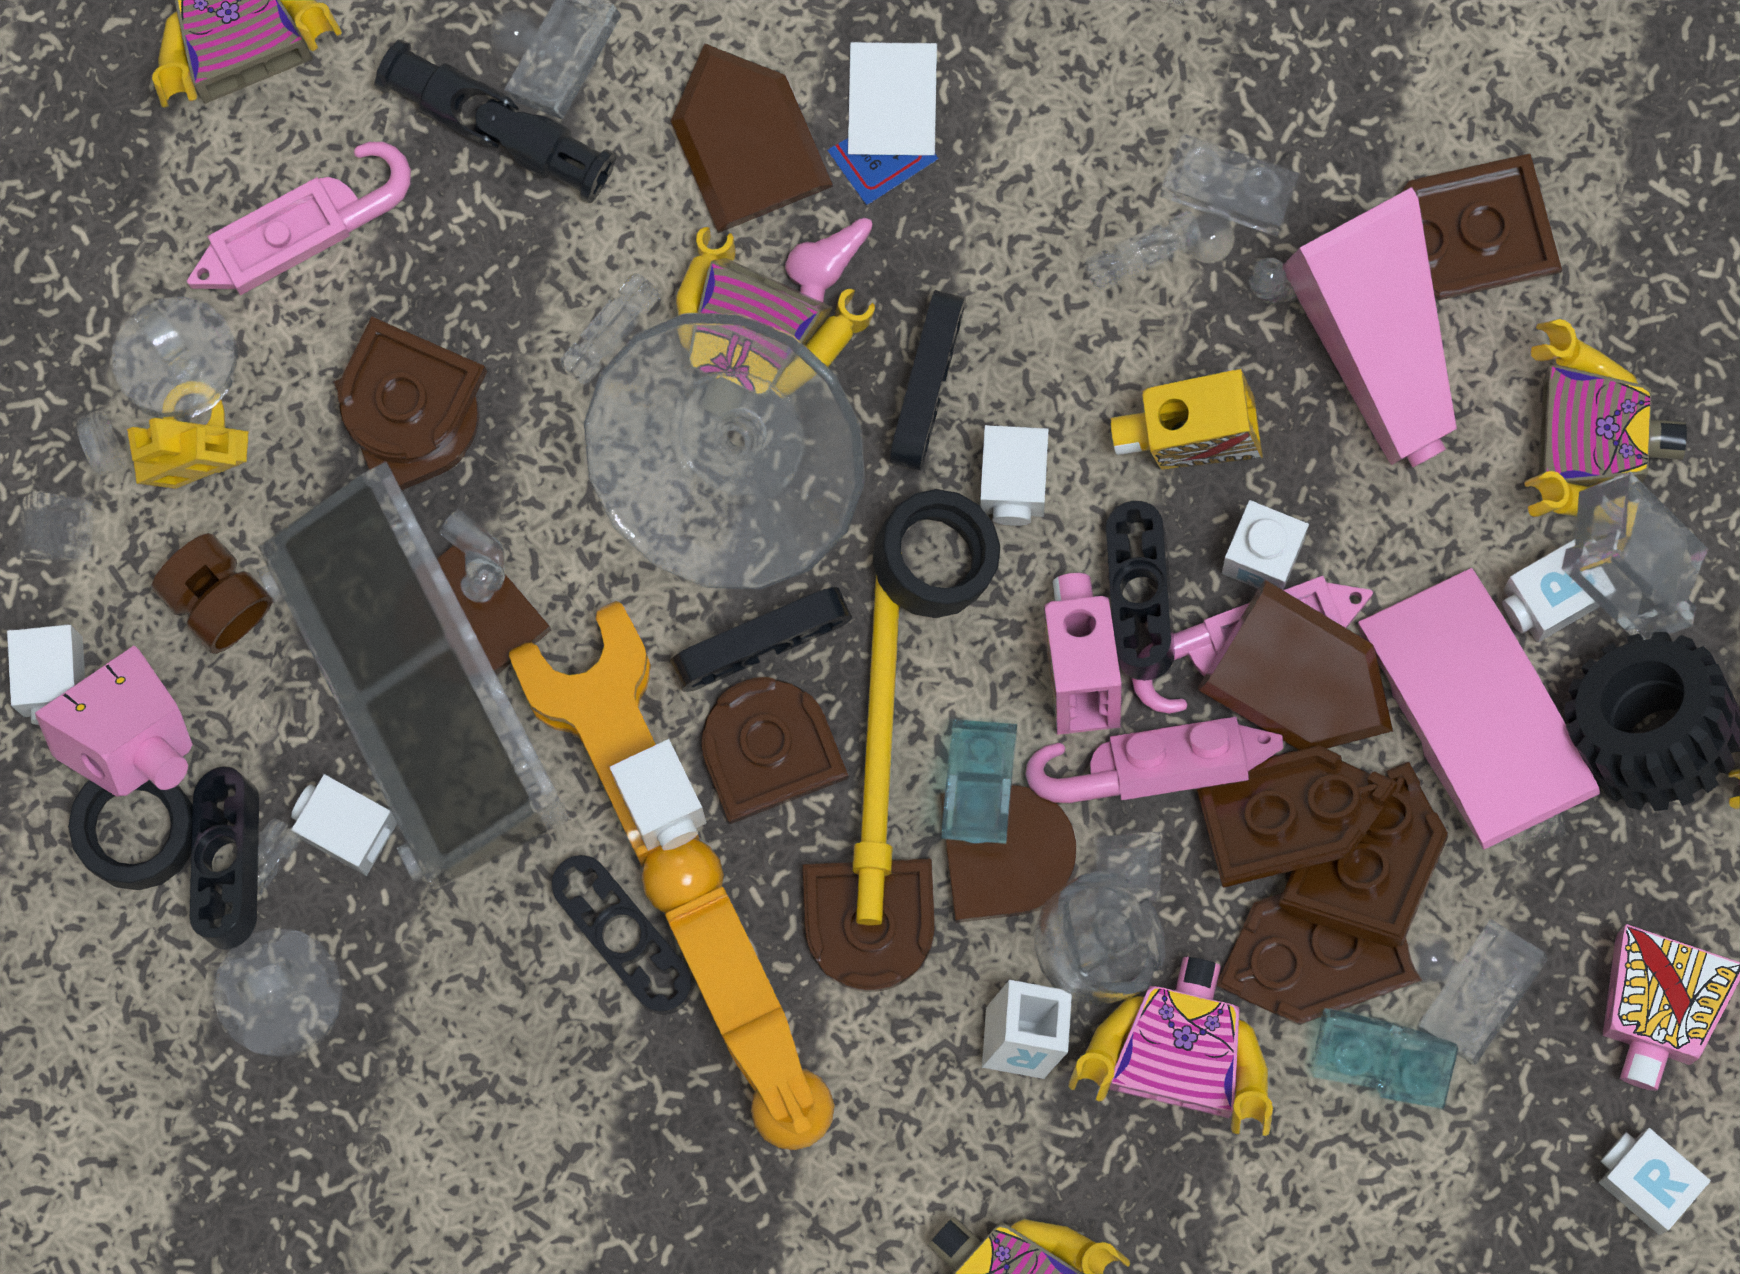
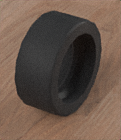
(957, 513)
(123, 875)

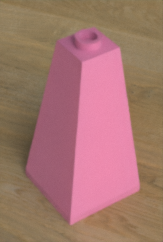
(1379, 322)

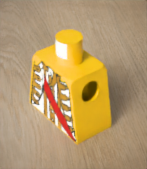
(1217, 427)

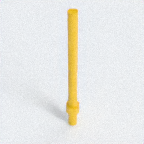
(872, 855)

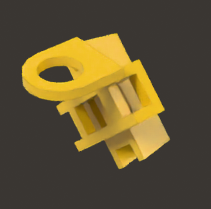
(183, 452)

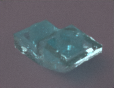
(979, 781)
(1384, 1056)

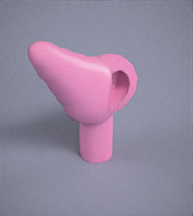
(822, 263)

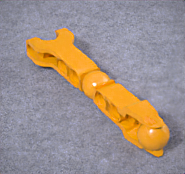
(602, 709)

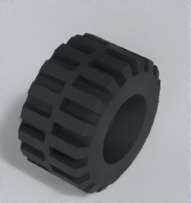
(1641, 681)

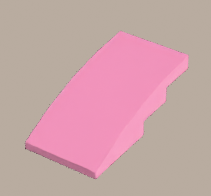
(1478, 709)

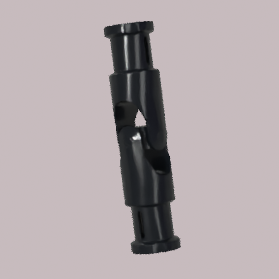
(531, 139)

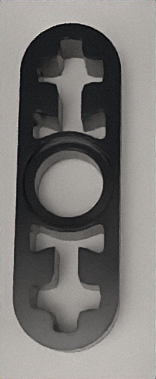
(927, 374)
(1158, 609)
(775, 631)
(240, 879)
(605, 887)

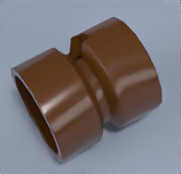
(205, 586)

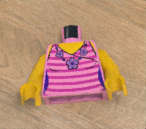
(1181, 1051)

